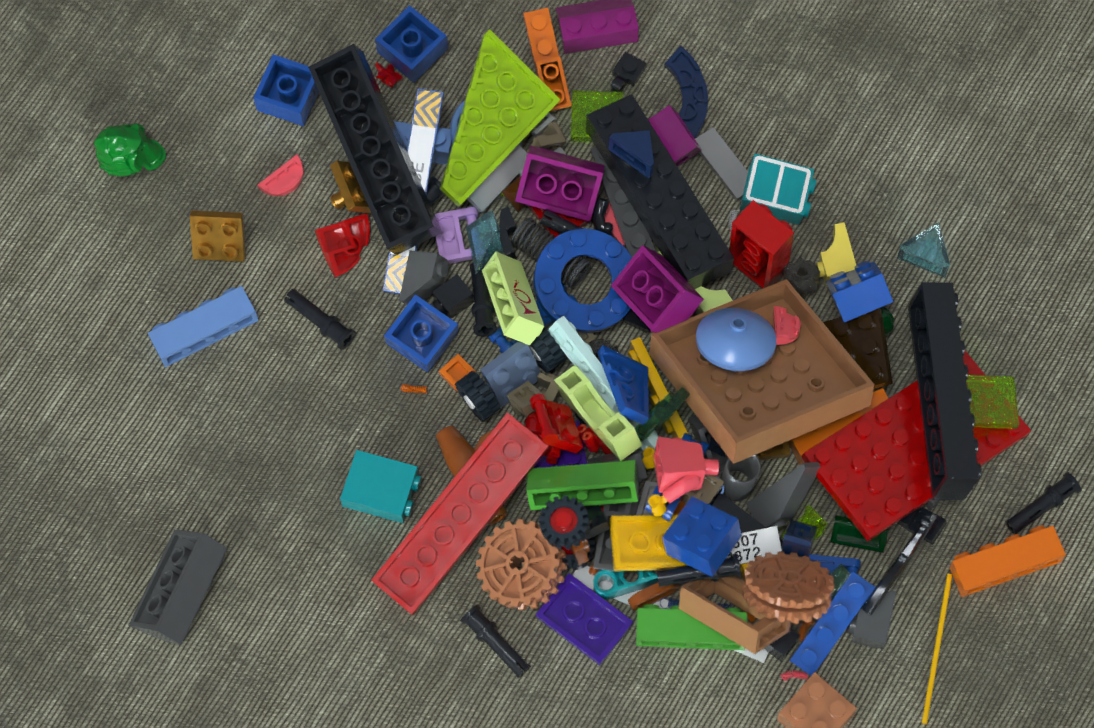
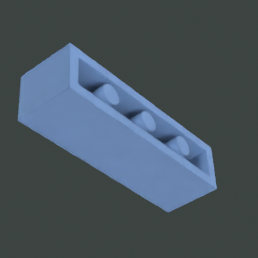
(203, 325)

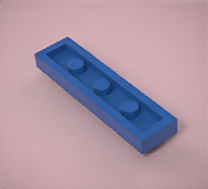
(832, 624)

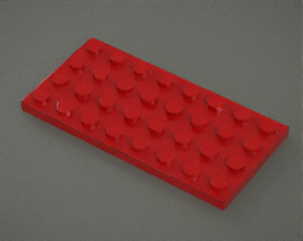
(881, 464)

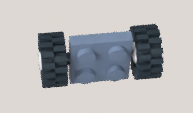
(507, 373)

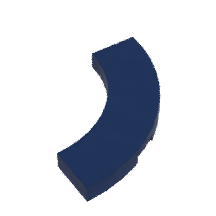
(692, 88)

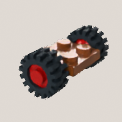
(566, 525)

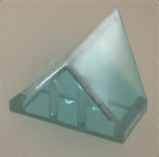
(484, 239)
(926, 251)

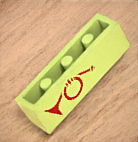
(512, 298)

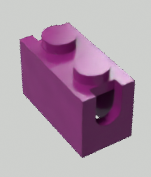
(675, 135)

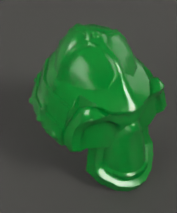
(126, 149)

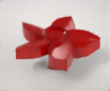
(388, 74)

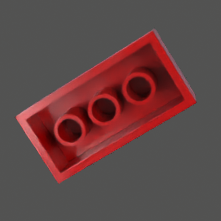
(760, 244)

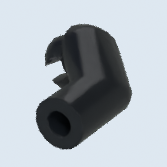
(598, 216)

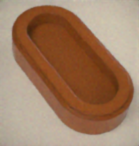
(651, 595)

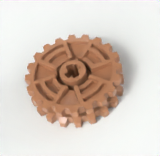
(501, 561)
(788, 587)

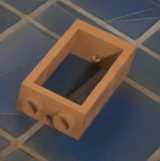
(751, 637)

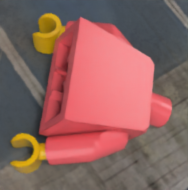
(678, 469)

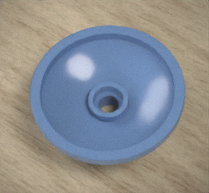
(736, 339)

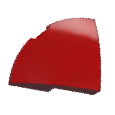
(343, 243)

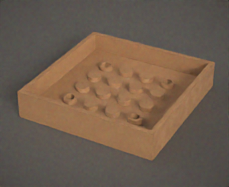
(772, 402)

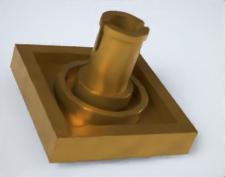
(350, 191)
(217, 235)

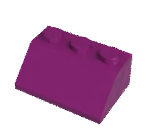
(597, 25)
(560, 183)
(656, 290)

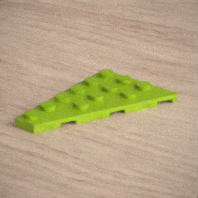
(497, 114)

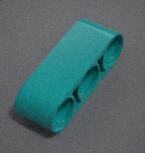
(620, 585)

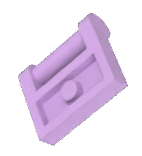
(450, 241)

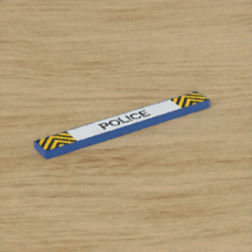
(421, 152)

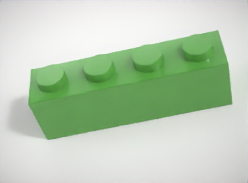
(587, 483)
(679, 630)

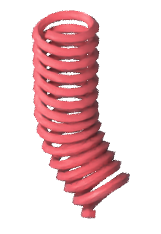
(798, 674)

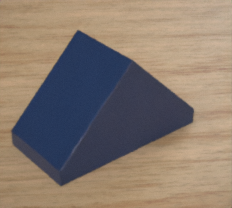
(634, 149)
(799, 538)

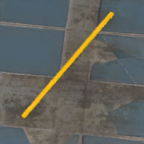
(936, 649)

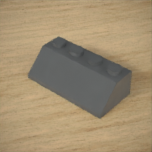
(178, 586)

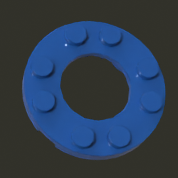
(550, 290)

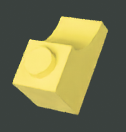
(838, 256)

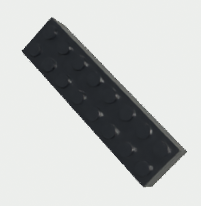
(375, 149)
(663, 201)
(944, 391)

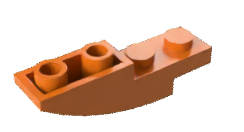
(546, 55)

